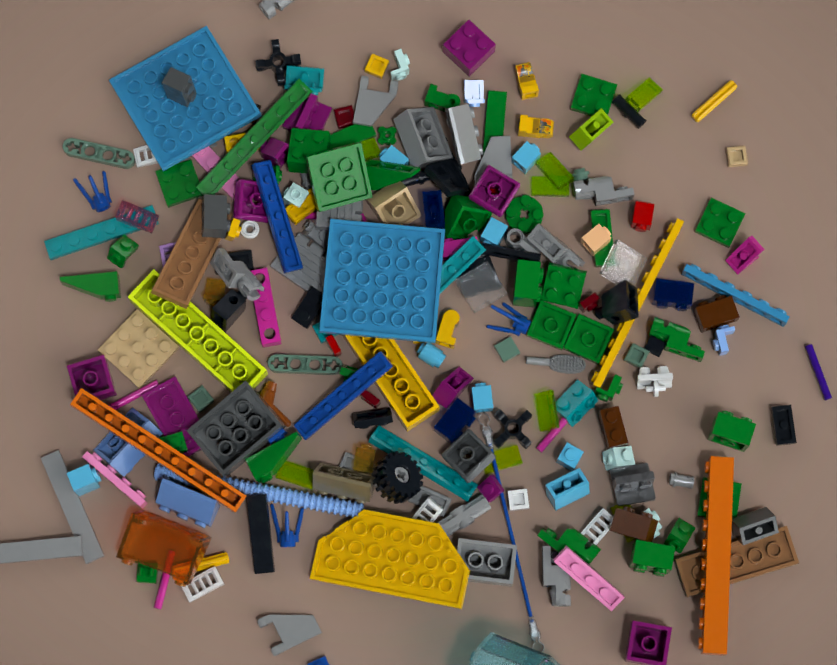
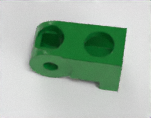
(440, 100)

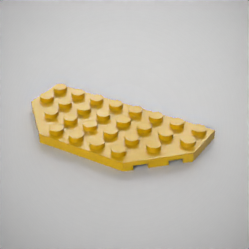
(393, 559)

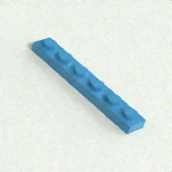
(742, 298)

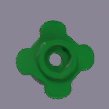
(387, 140)

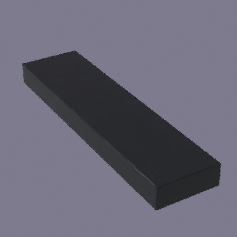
(260, 534)

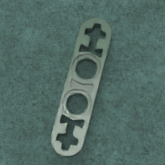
(98, 155)
(305, 362)

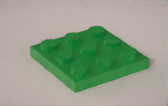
(339, 176)

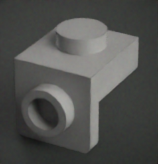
(318, 236)

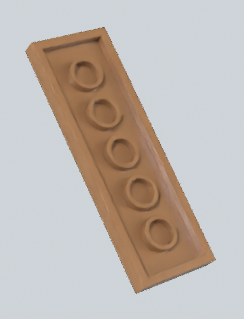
(187, 261)
(745, 561)

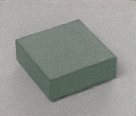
(507, 349)
(636, 356)
(200, 398)

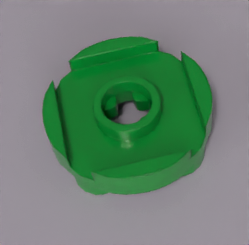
(528, 204)

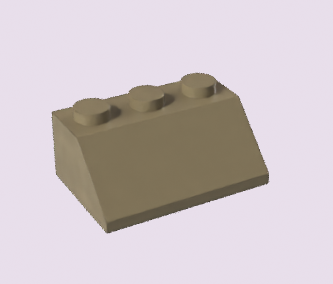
(343, 482)

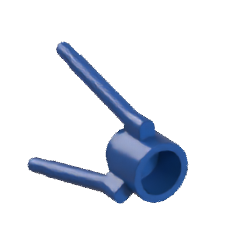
(100, 201)
(520, 323)
(288, 538)

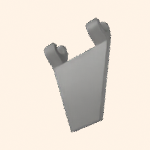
(372, 103)
(496, 155)
(291, 629)

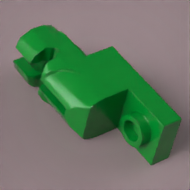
(677, 339)
(573, 540)

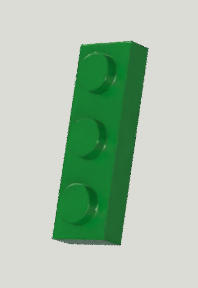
(603, 218)

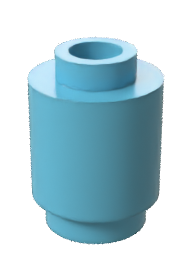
(431, 354)

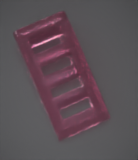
(127, 220)

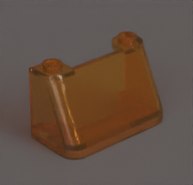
(163, 546)

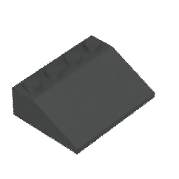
(236, 428)

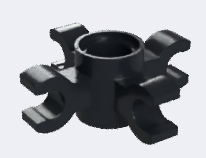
(263, 65)
(502, 418)

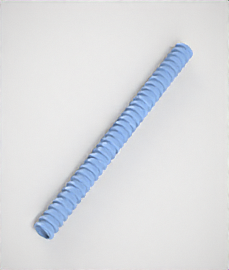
(278, 495)

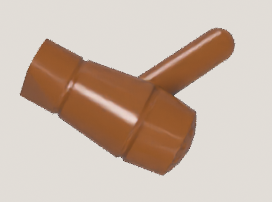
(268, 395)

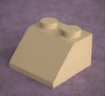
(394, 205)

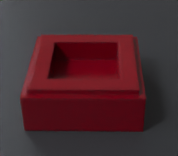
(344, 116)
(370, 399)

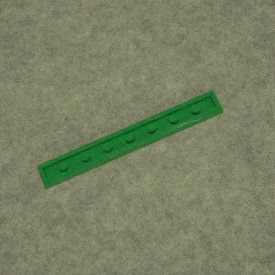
(254, 138)

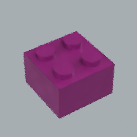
(469, 48)
(92, 376)
(648, 643)

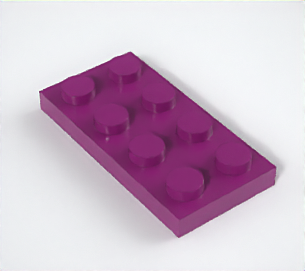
(172, 411)

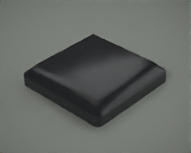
(655, 346)

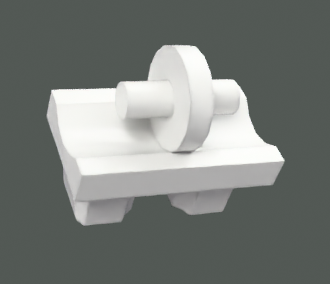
(654, 382)

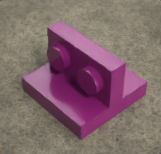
(309, 115)

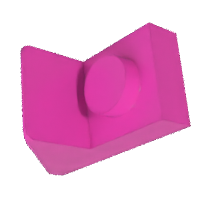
(745, 255)

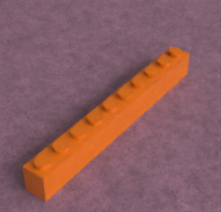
(158, 450)
(717, 556)

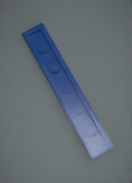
(277, 216)
(343, 395)

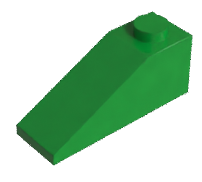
(387, 173)
(99, 285)
(269, 460)

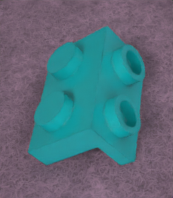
(311, 76)
(576, 402)

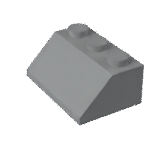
(464, 133)
(422, 137)
(488, 561)

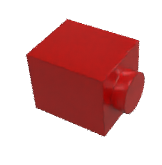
(642, 216)

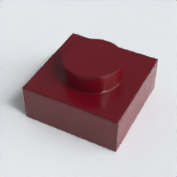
(589, 303)

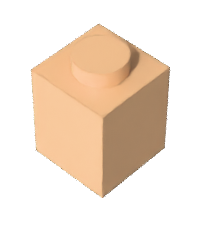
(596, 239)

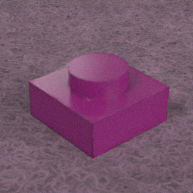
(490, 488)

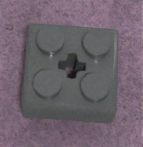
(468, 467)

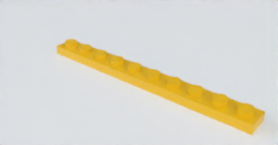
(648, 279)

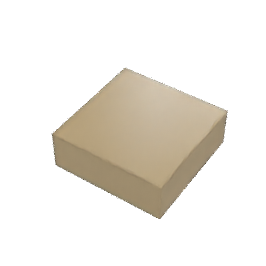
(736, 156)

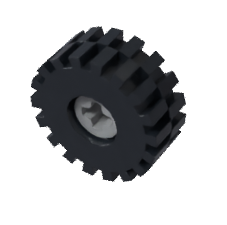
(390, 485)

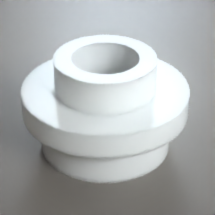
(245, 225)

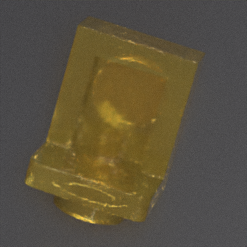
(214, 291)
(364, 458)

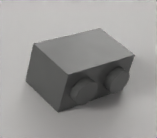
(179, 87)
(215, 216)
(754, 526)

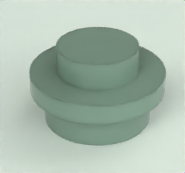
(580, 174)

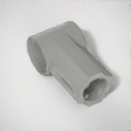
(523, 243)

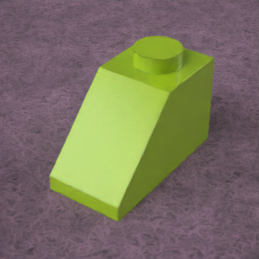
(591, 129)

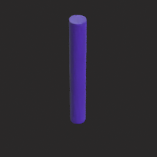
(818, 372)

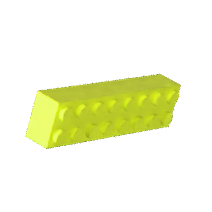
(198, 337)

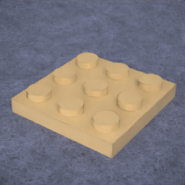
(138, 348)

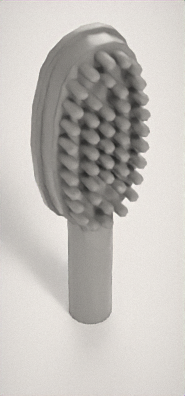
(561, 363)

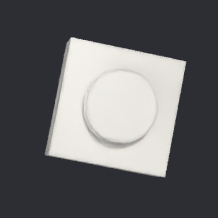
(518, 499)

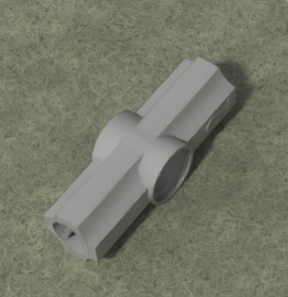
(465, 515)

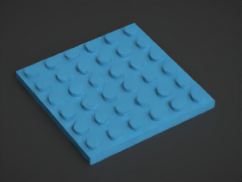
(177, 130)
(382, 281)

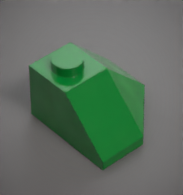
(464, 217)

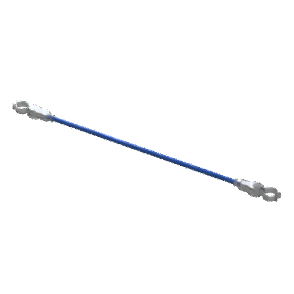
(534, 632)

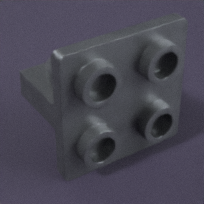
(633, 484)

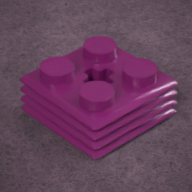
(489, 180)
(243, 204)

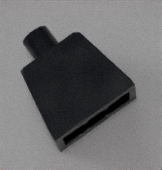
(619, 303)
(228, 309)

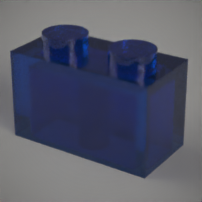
(433, 209)
(672, 294)
(455, 421)

